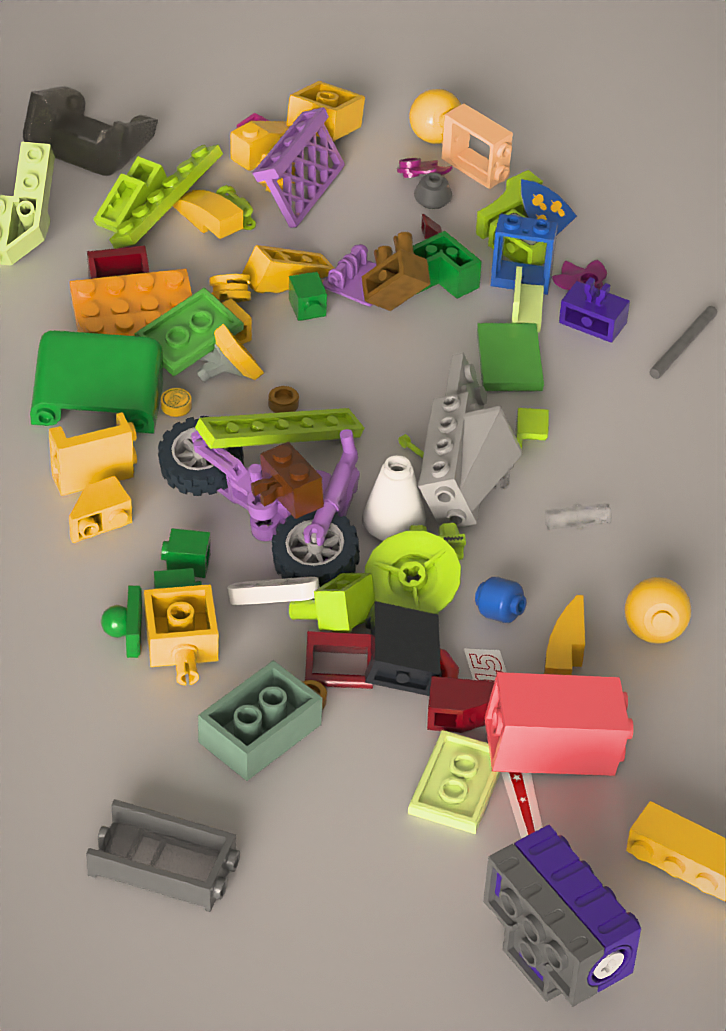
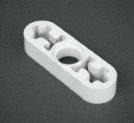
(273, 590)

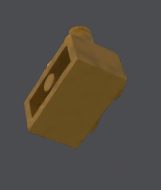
(395, 275)

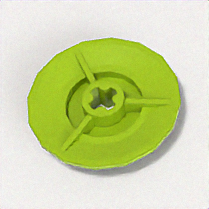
(412, 555)

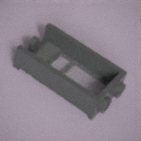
(164, 855)

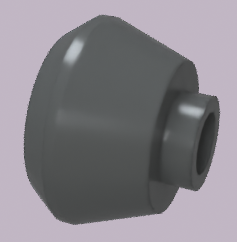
(433, 191)

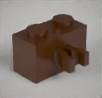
(289, 480)

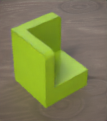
(531, 424)

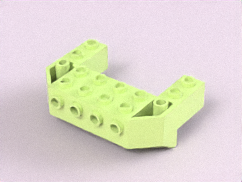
(25, 215)

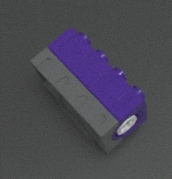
(559, 918)

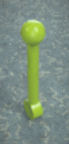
(405, 441)

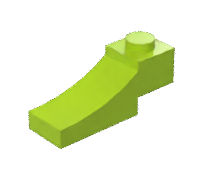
(129, 193)
(507, 201)

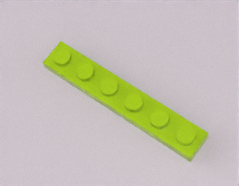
(166, 196)
(277, 427)

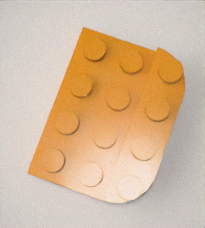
(126, 301)

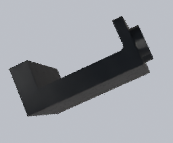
(403, 648)

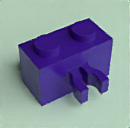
(594, 310)

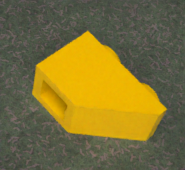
(100, 509)

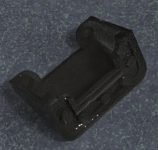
(58, 119)

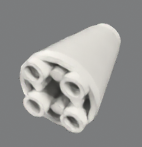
(394, 500)

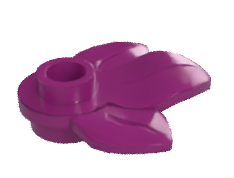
(414, 167)
(571, 273)

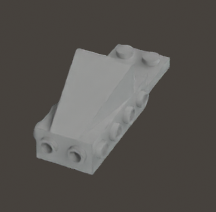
(464, 448)

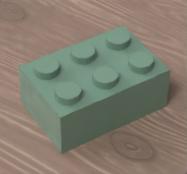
(259, 720)

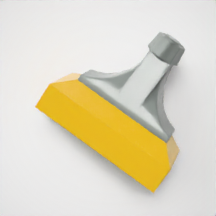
(229, 357)

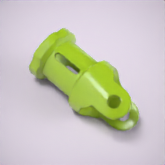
(241, 203)

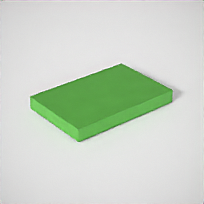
(189, 330)
(510, 357)

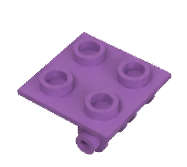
(347, 278)

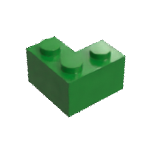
(450, 264)

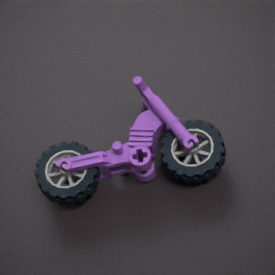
(318, 531)

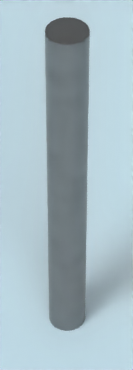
(683, 342)

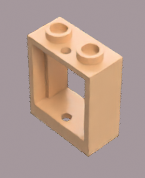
(455, 150)

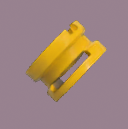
(231, 287)

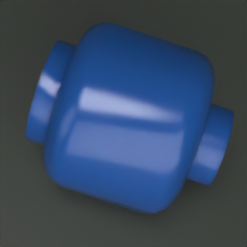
(500, 599)

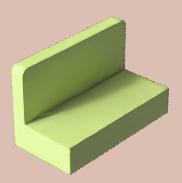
(527, 302)

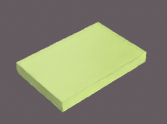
(455, 783)

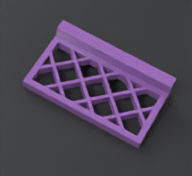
(291, 149)

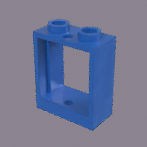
(524, 228)

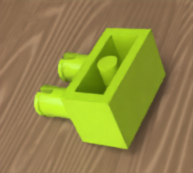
(338, 603)

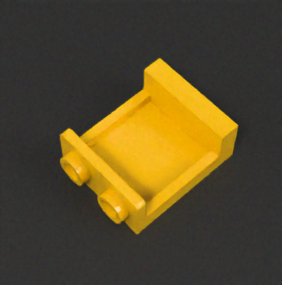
(92, 455)

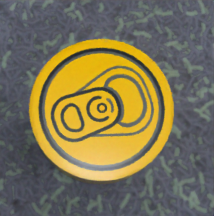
(176, 402)

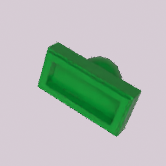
(123, 621)

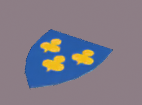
(545, 204)

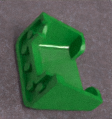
(98, 376)

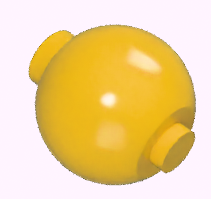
(428, 114)
(657, 610)

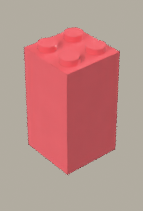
(557, 724)

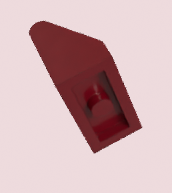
(117, 262)
(337, 643)

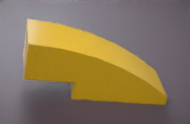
(210, 212)
(567, 640)

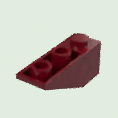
(457, 704)

